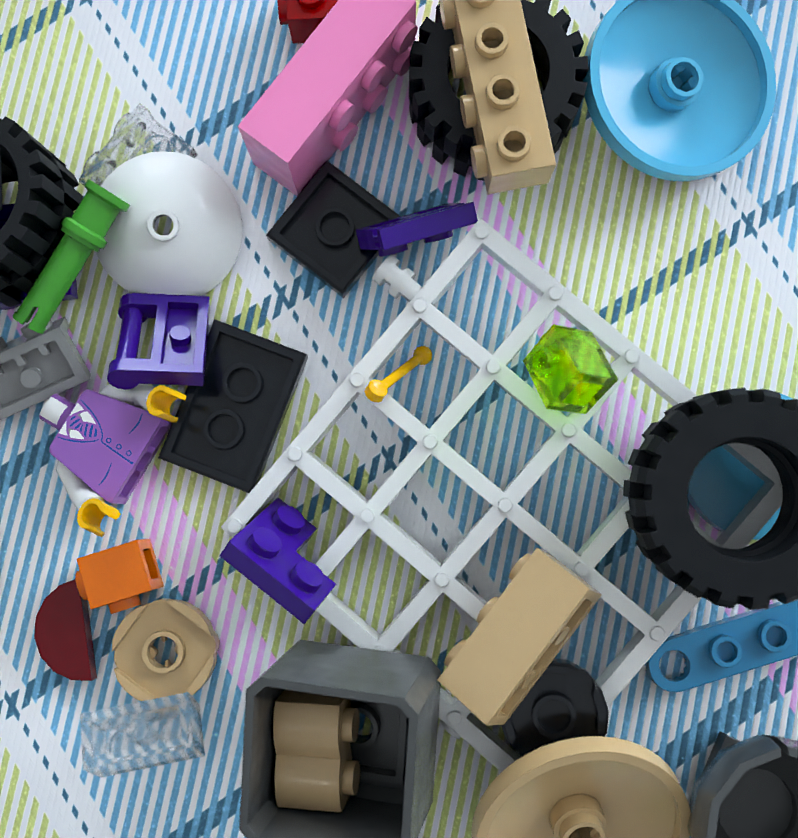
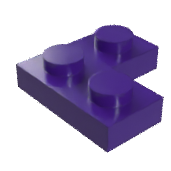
(269, 558)

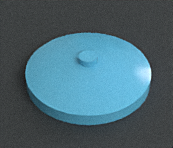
(680, 85)

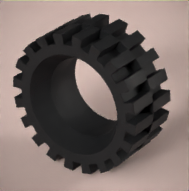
(438, 108)
(41, 204)

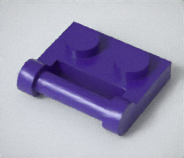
(177, 343)

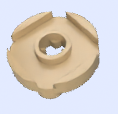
(135, 654)

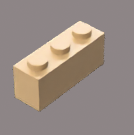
(517, 637)

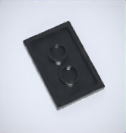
(237, 413)

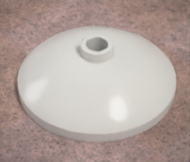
(204, 230)

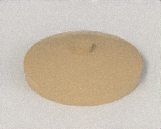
(584, 792)

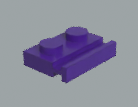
(428, 224)

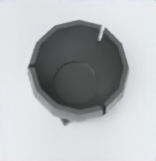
(747, 789)

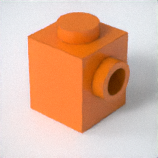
(118, 575)

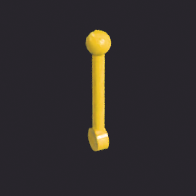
(377, 390)

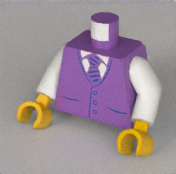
(107, 444)

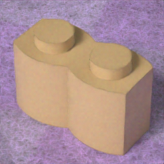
(314, 751)

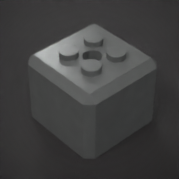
(395, 760)

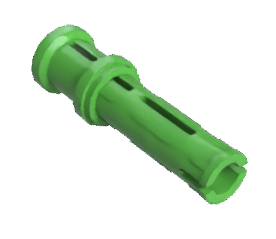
(82, 235)

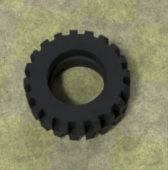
(660, 494)

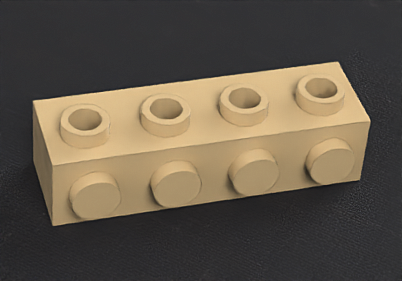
(501, 93)

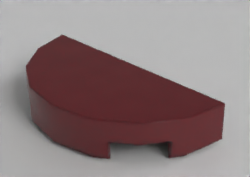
(65, 634)

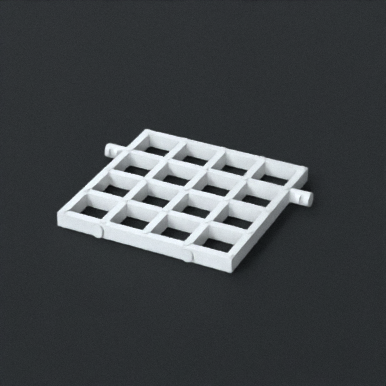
(566, 430)

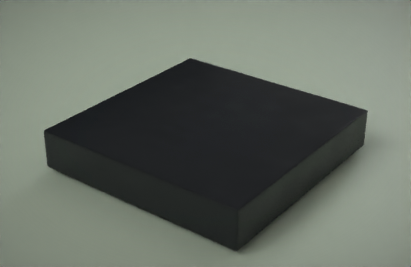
(322, 228)

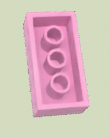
(329, 88)

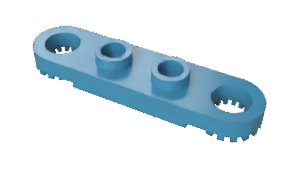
(730, 646)

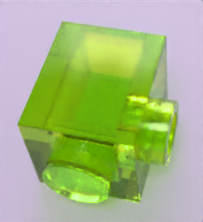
(569, 369)

